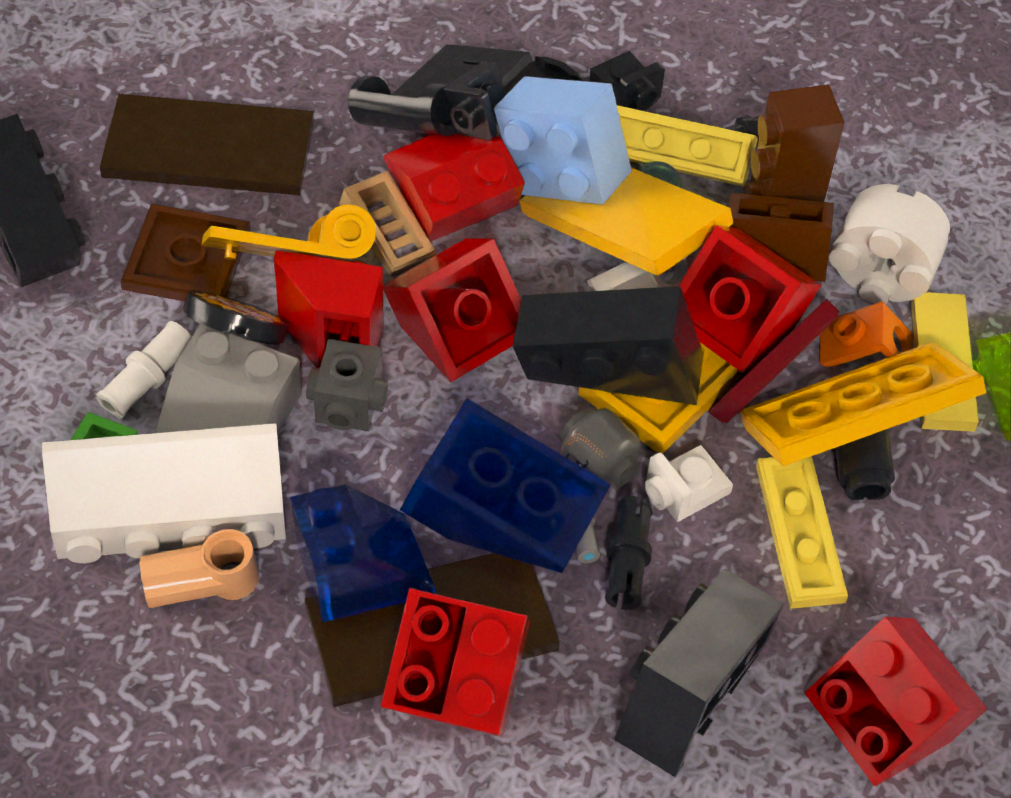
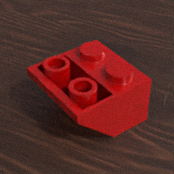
(329, 301)
(456, 662)
(894, 699)

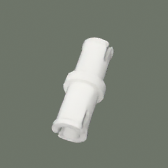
(144, 370)

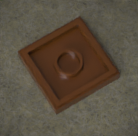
(171, 257)

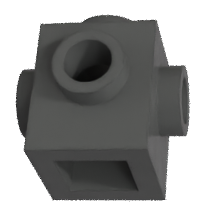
(348, 385)

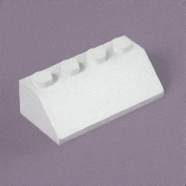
(162, 490)

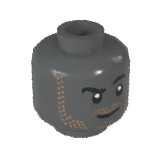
(602, 445)

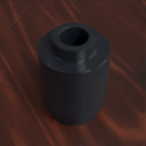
(866, 467)

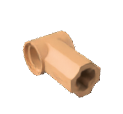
(196, 570)

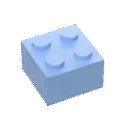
(564, 138)

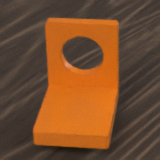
(863, 334)

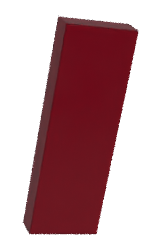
(774, 362)

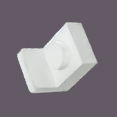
(685, 482)

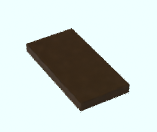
(208, 144)
(360, 647)

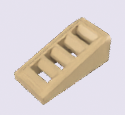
(384, 189)

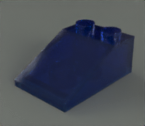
(504, 492)

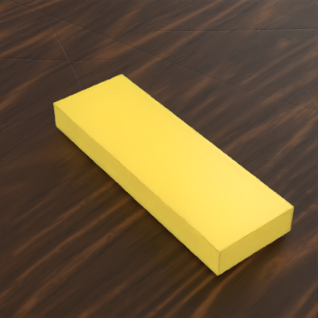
(687, 146)
(945, 321)
(801, 533)

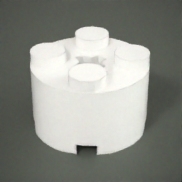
(890, 244)

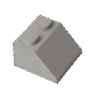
(229, 384)

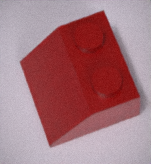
(455, 181)
(744, 297)
(458, 306)

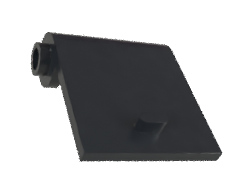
(421, 101)

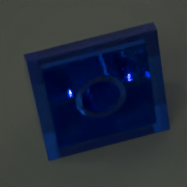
(356, 552)

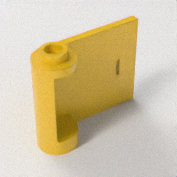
(339, 235)

